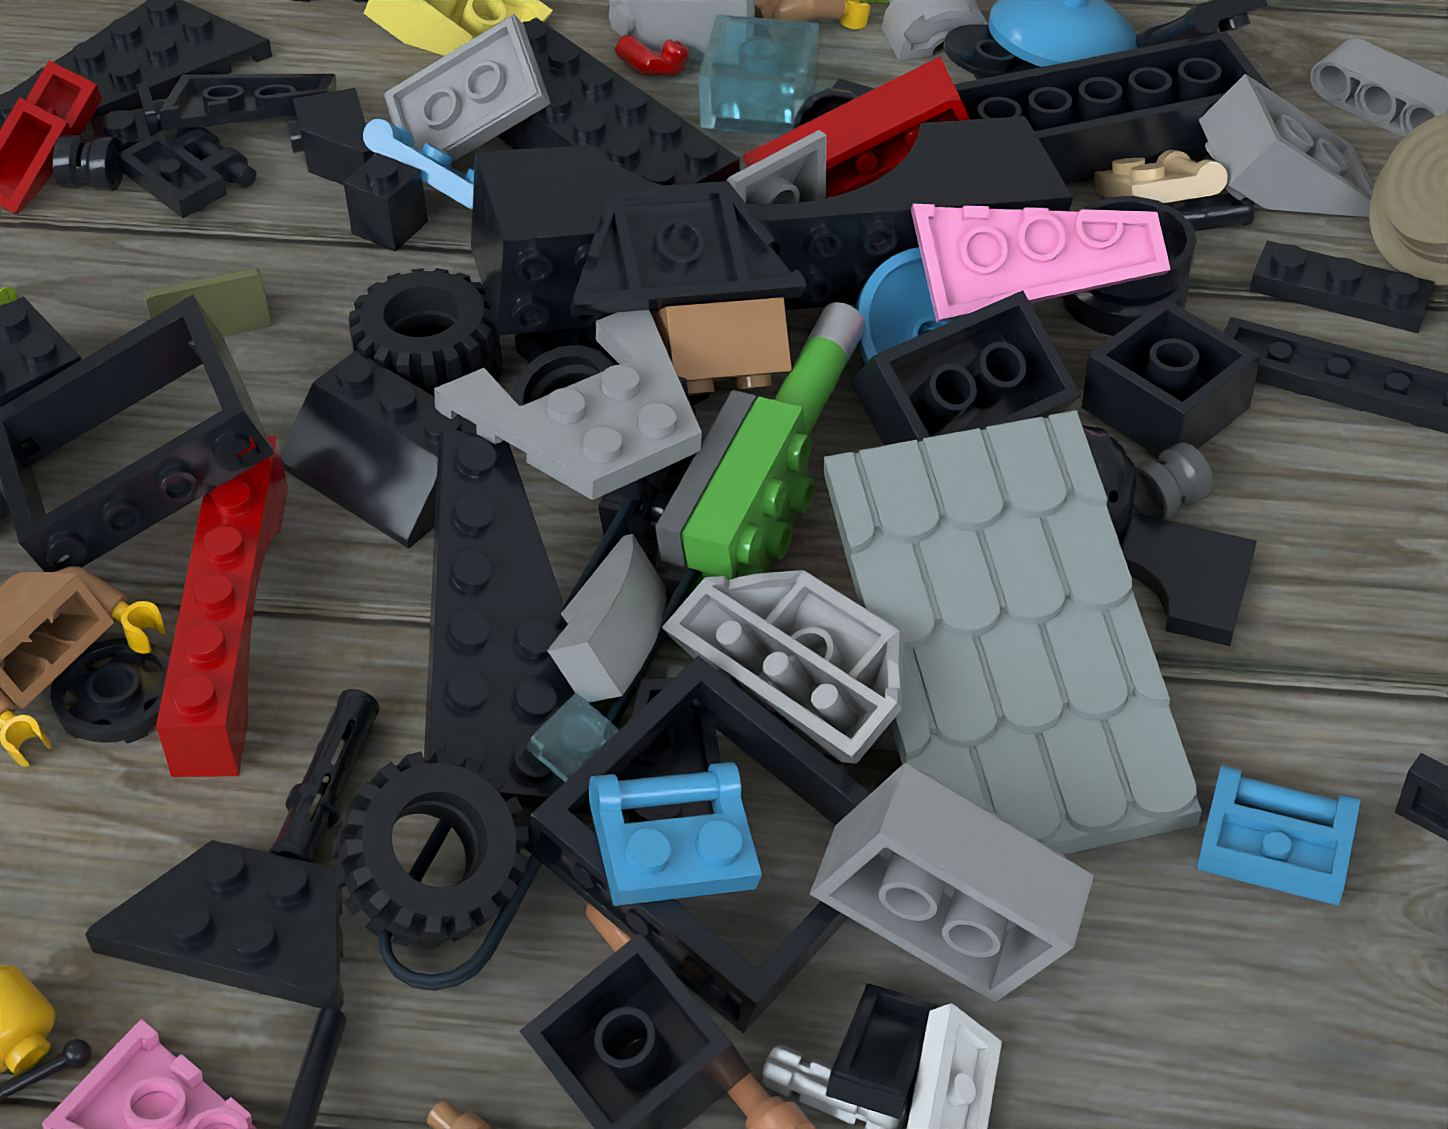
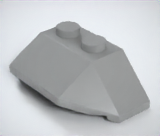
(799, 654)

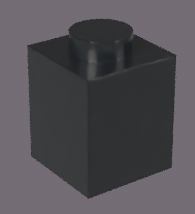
(386, 201)

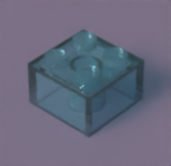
(757, 73)

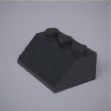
(371, 446)

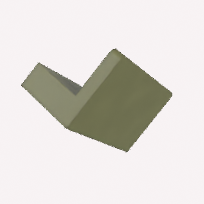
(231, 300)

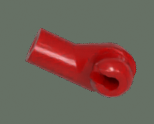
(649, 62)

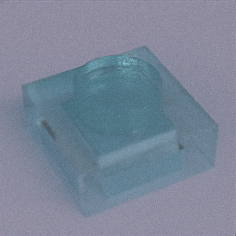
(571, 737)

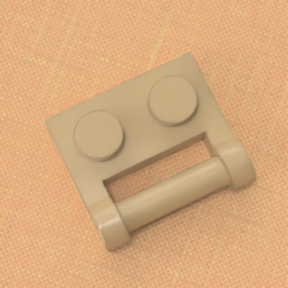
(1168, 180)

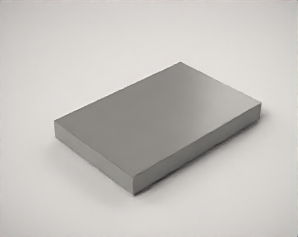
(471, 91)

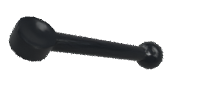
(74, 1055)

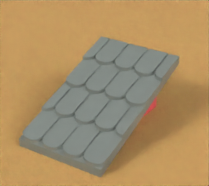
(1017, 630)

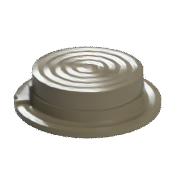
(1412, 204)

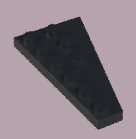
(154, 47)

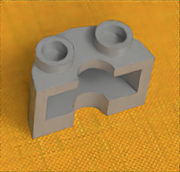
(921, 25)

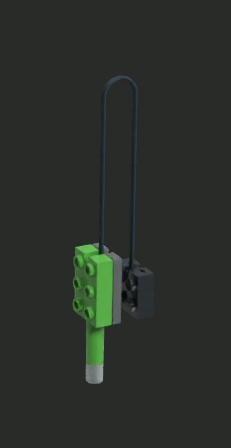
(712, 517)

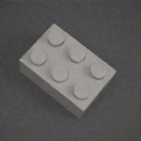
(953, 884)

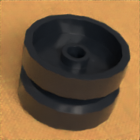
(1118, 305)

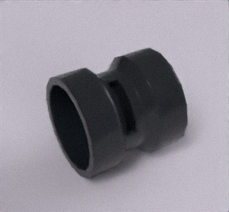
(87, 162)

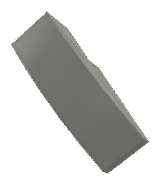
(611, 624)

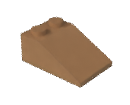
(726, 343)

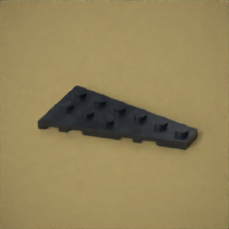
(491, 621)

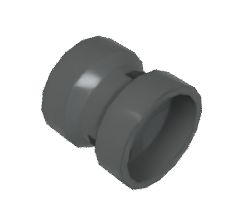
(1175, 479)

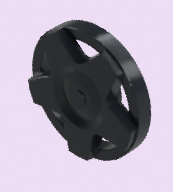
(113, 696)

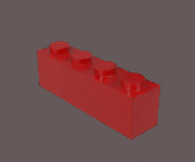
(876, 128)

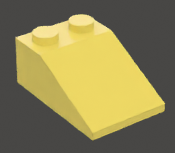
(448, 24)

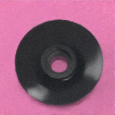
(980, 54)

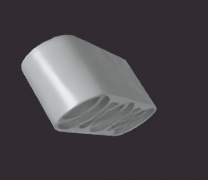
(1380, 86)

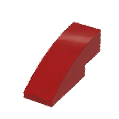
(55, 106)

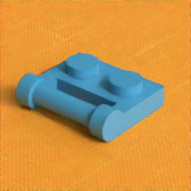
(1277, 848)
(677, 854)

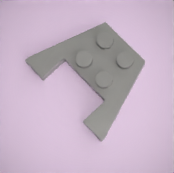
(600, 428)

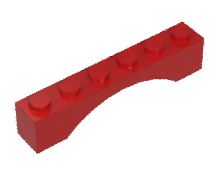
(206, 681)

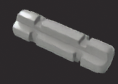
(787, 1073)

